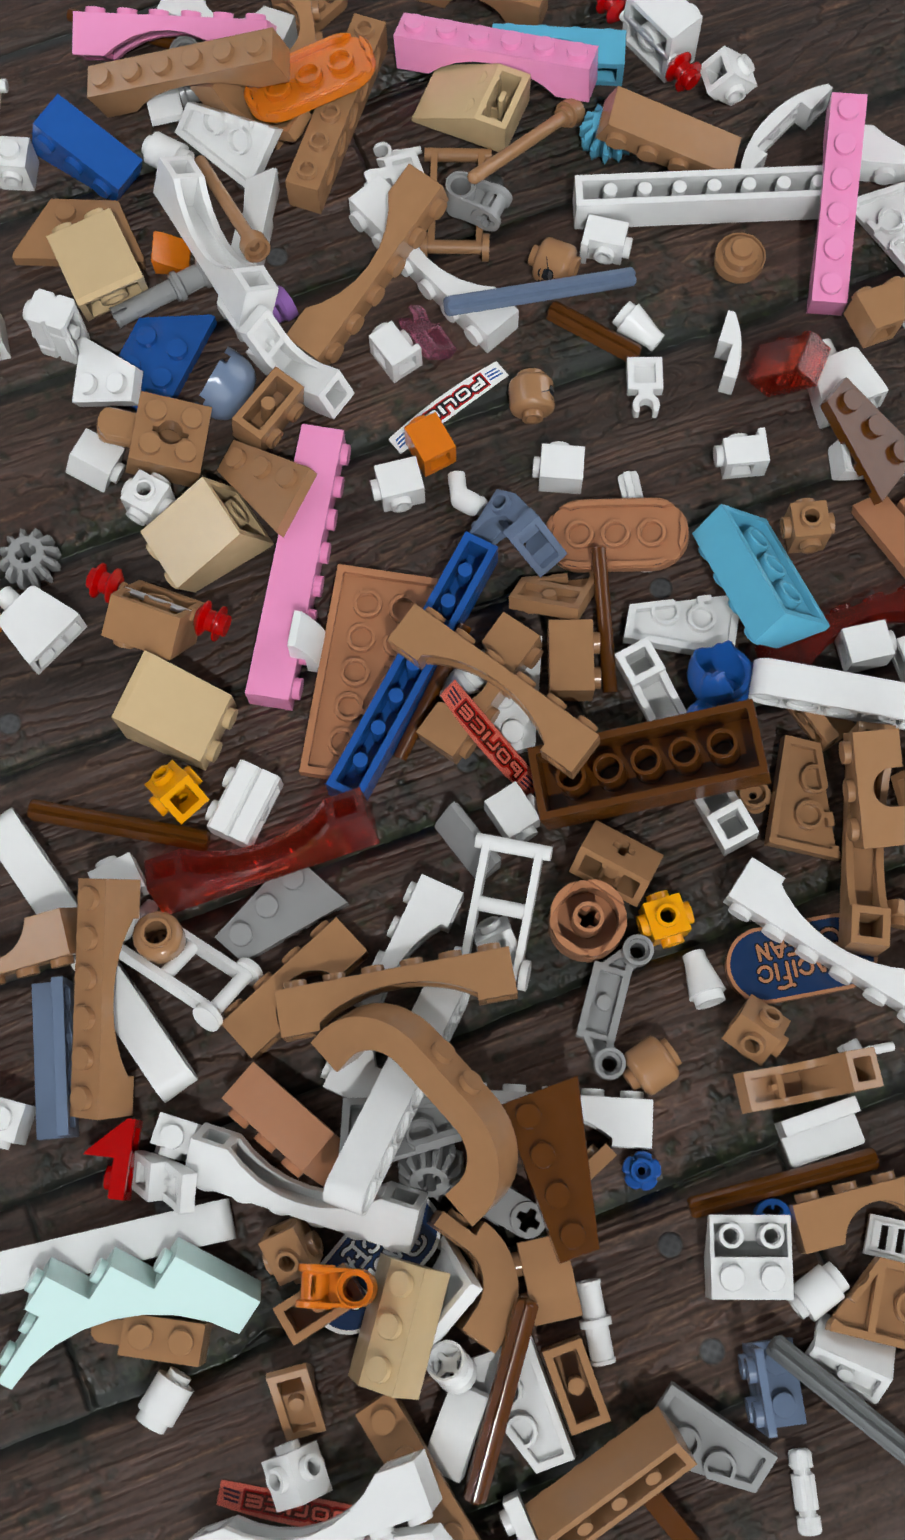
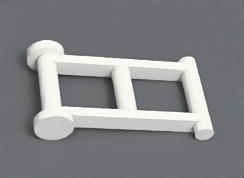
(538, 852)
(205, 1012)

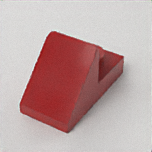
(120, 1146)

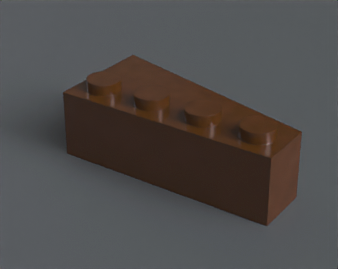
(557, 1165)

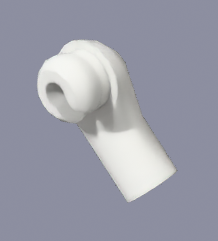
(463, 498)

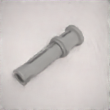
(176, 286)

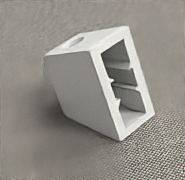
(856, 368)
(38, 625)

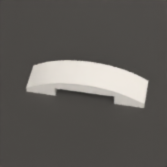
(800, 109)

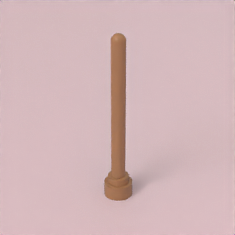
(567, 114)
(252, 242)

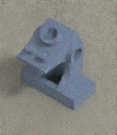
(511, 518)

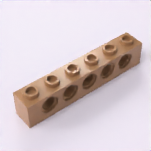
(332, 129)

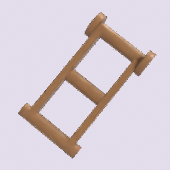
(434, 246)

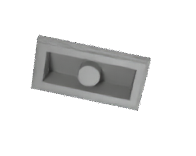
(460, 836)

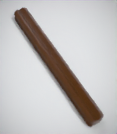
(118, 825)
(783, 1182)
(500, 1401)

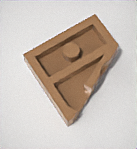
(553, 595)

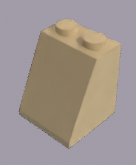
(96, 262)
(204, 535)
(174, 712)

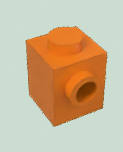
(430, 443)

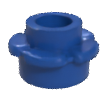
(651, 1166)

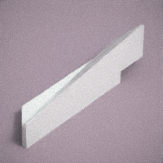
(258, 210)

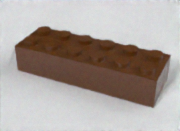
(655, 766)

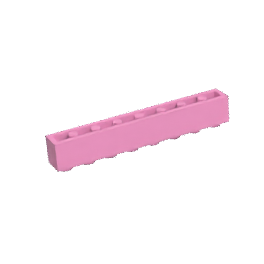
(297, 570)

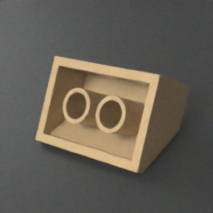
(399, 1328)

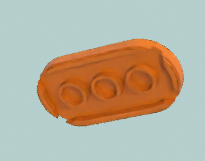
(316, 78)

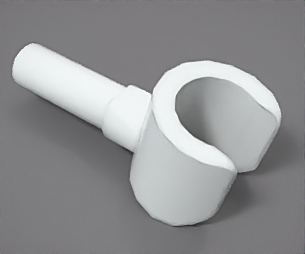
(383, 148)
(879, 1048)

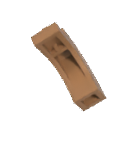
(231, 99)
(808, 1080)
(495, 1270)

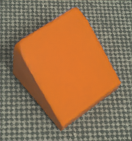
(169, 253)

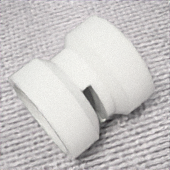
(444, 1360)

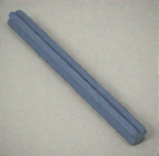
(539, 291)

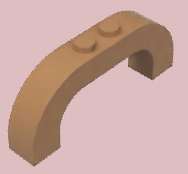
(447, 1083)

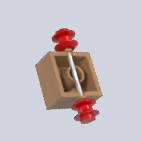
(152, 616)

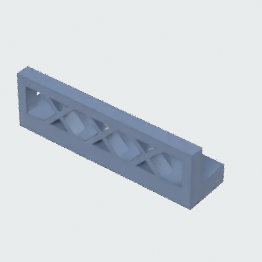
(52, 1058)

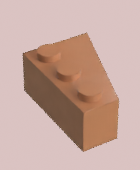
(283, 1124)

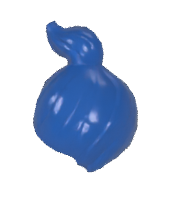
(718, 675)

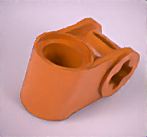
(327, 1287)

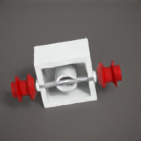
(661, 35)

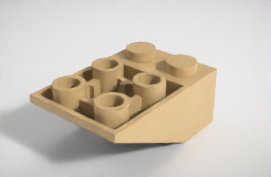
(475, 103)

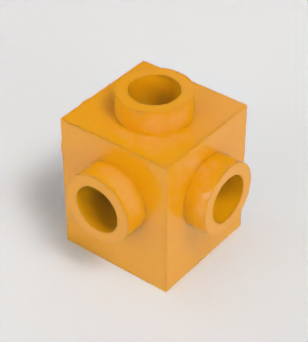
(176, 791)
(661, 932)

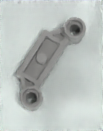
(605, 1004)

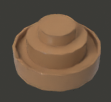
(739, 258)

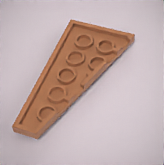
(355, 656)

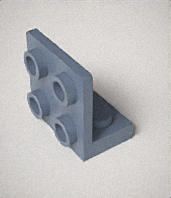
(774, 1391)

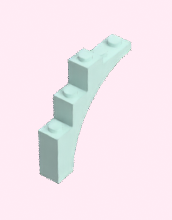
(179, 1284)

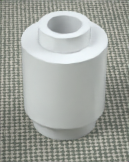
(161, 145)
(818, 1291)
(164, 1400)

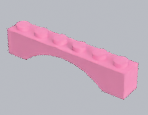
(112, 35)
(559, 65)
(837, 203)

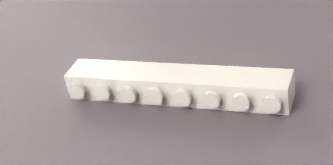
(700, 196)

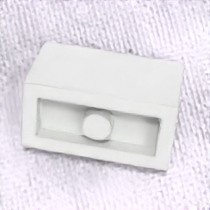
(820, 1132)
(855, 1362)

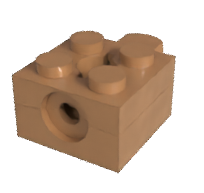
(151, 442)

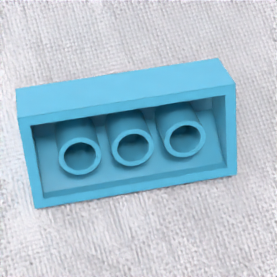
(758, 578)

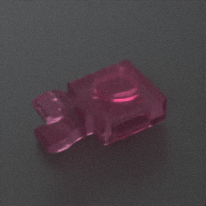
(429, 336)

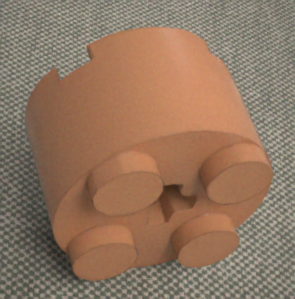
(581, 899)

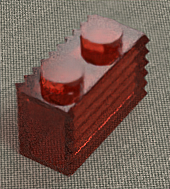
(789, 364)

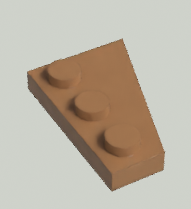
(267, 482)
(799, 802)

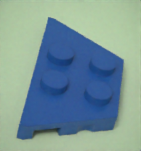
(167, 350)

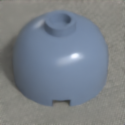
(229, 386)

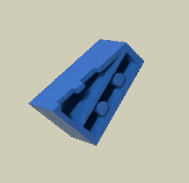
(84, 150)

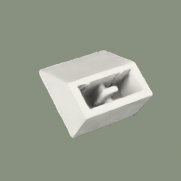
(748, 1257)

